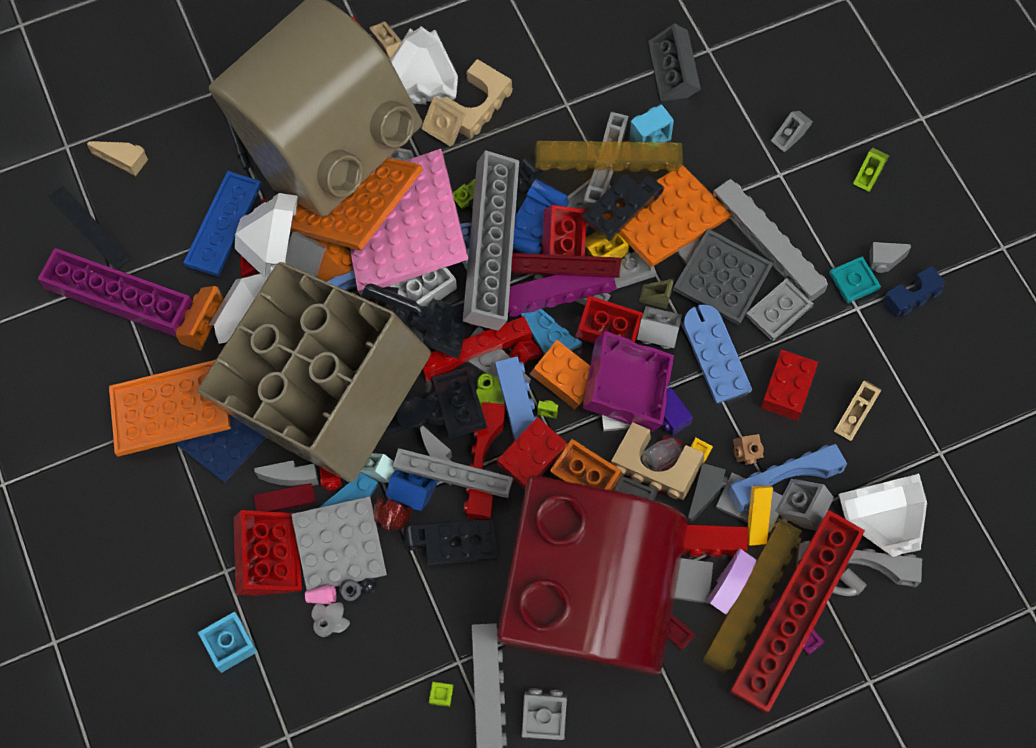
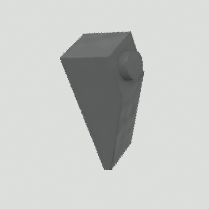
(708, 487)

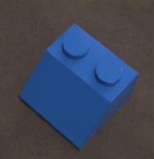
(410, 489)

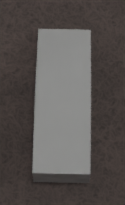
(434, 446)
(288, 474)

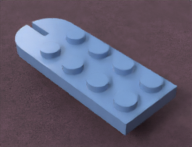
(715, 354)

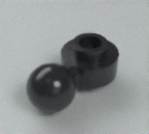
(367, 585)

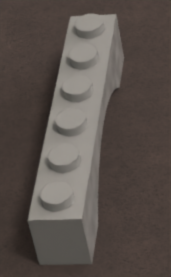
(601, 179)
(900, 569)

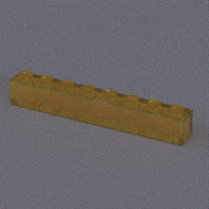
(608, 155)
(752, 596)

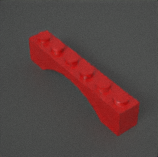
(477, 345)
(480, 504)

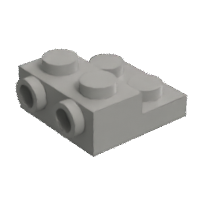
(544, 714)

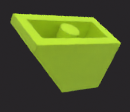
(871, 169)

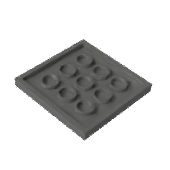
(723, 276)

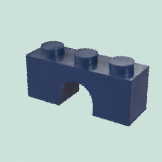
(903, 301)

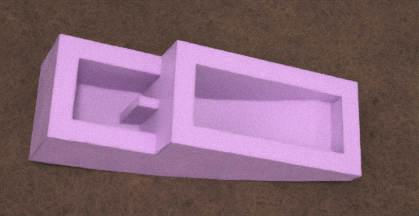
(732, 581)

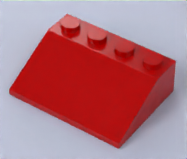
(266, 553)

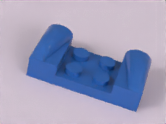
(530, 217)

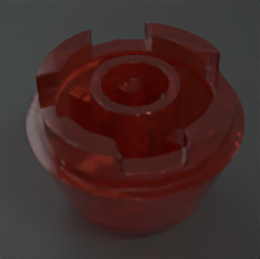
(391, 514)

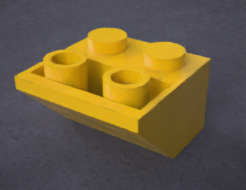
(598, 246)

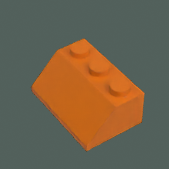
(335, 262)
(197, 318)

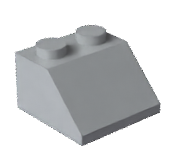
(659, 327)
(804, 503)

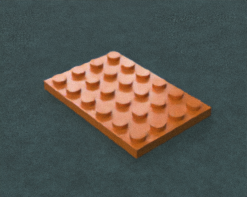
(674, 218)
(163, 410)

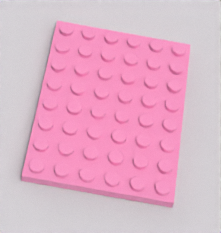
(417, 234)

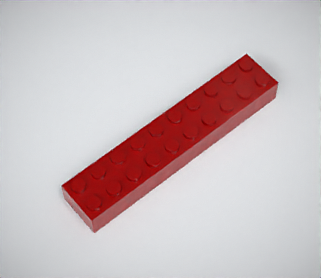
(797, 612)

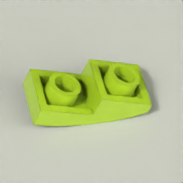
(464, 194)

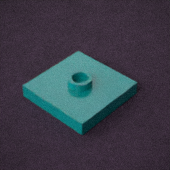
(854, 279)

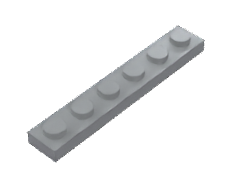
(453, 473)

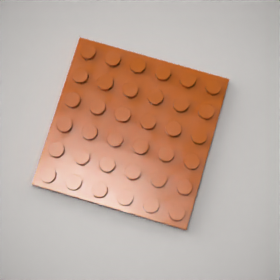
(364, 210)

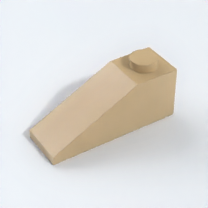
(386, 39)
(122, 155)
(857, 410)

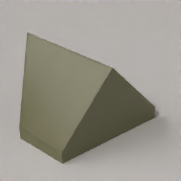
(657, 293)

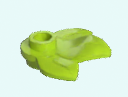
(489, 393)

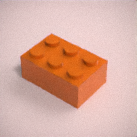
(563, 374)
(584, 467)

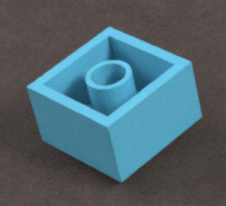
(652, 126)
(227, 642)

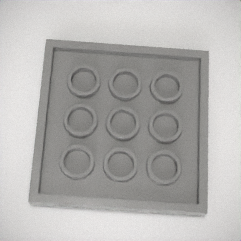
(339, 543)

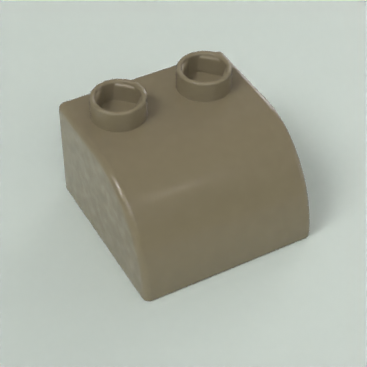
(317, 105)
(316, 370)

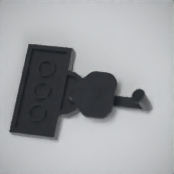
(439, 323)
(452, 404)

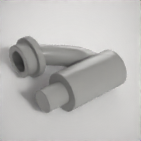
(854, 583)

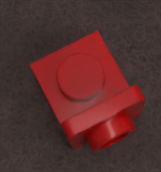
(526, 351)
(329, 481)

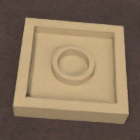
(443, 121)

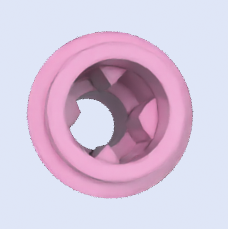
(321, 595)

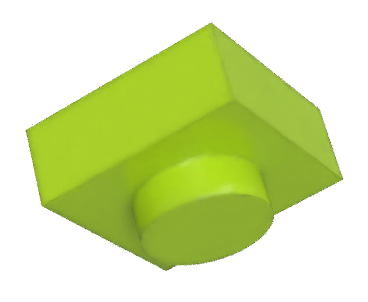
(548, 409)
(441, 694)

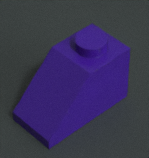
(676, 414)

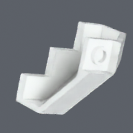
(425, 67)
(265, 233)
(236, 305)
(889, 513)

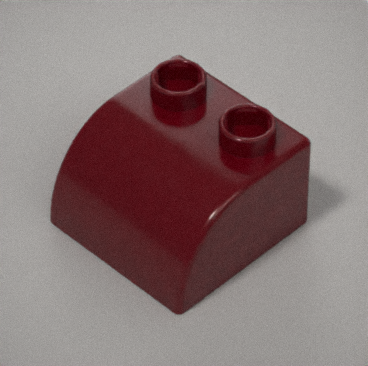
(593, 576)

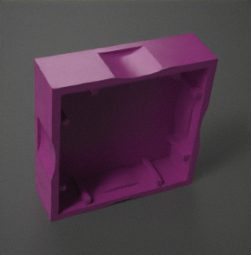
(628, 381)

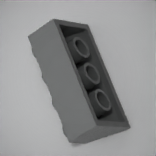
(674, 64)

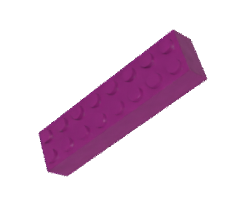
(115, 291)

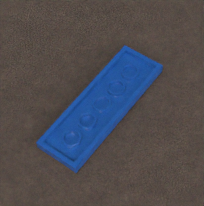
(220, 224)

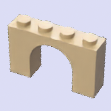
(494, 85)
(674, 481)

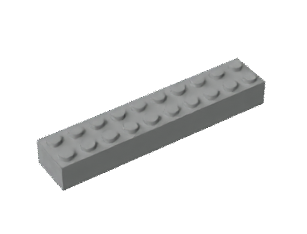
(491, 241)

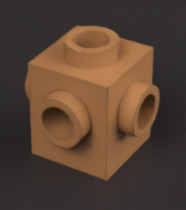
(748, 449)

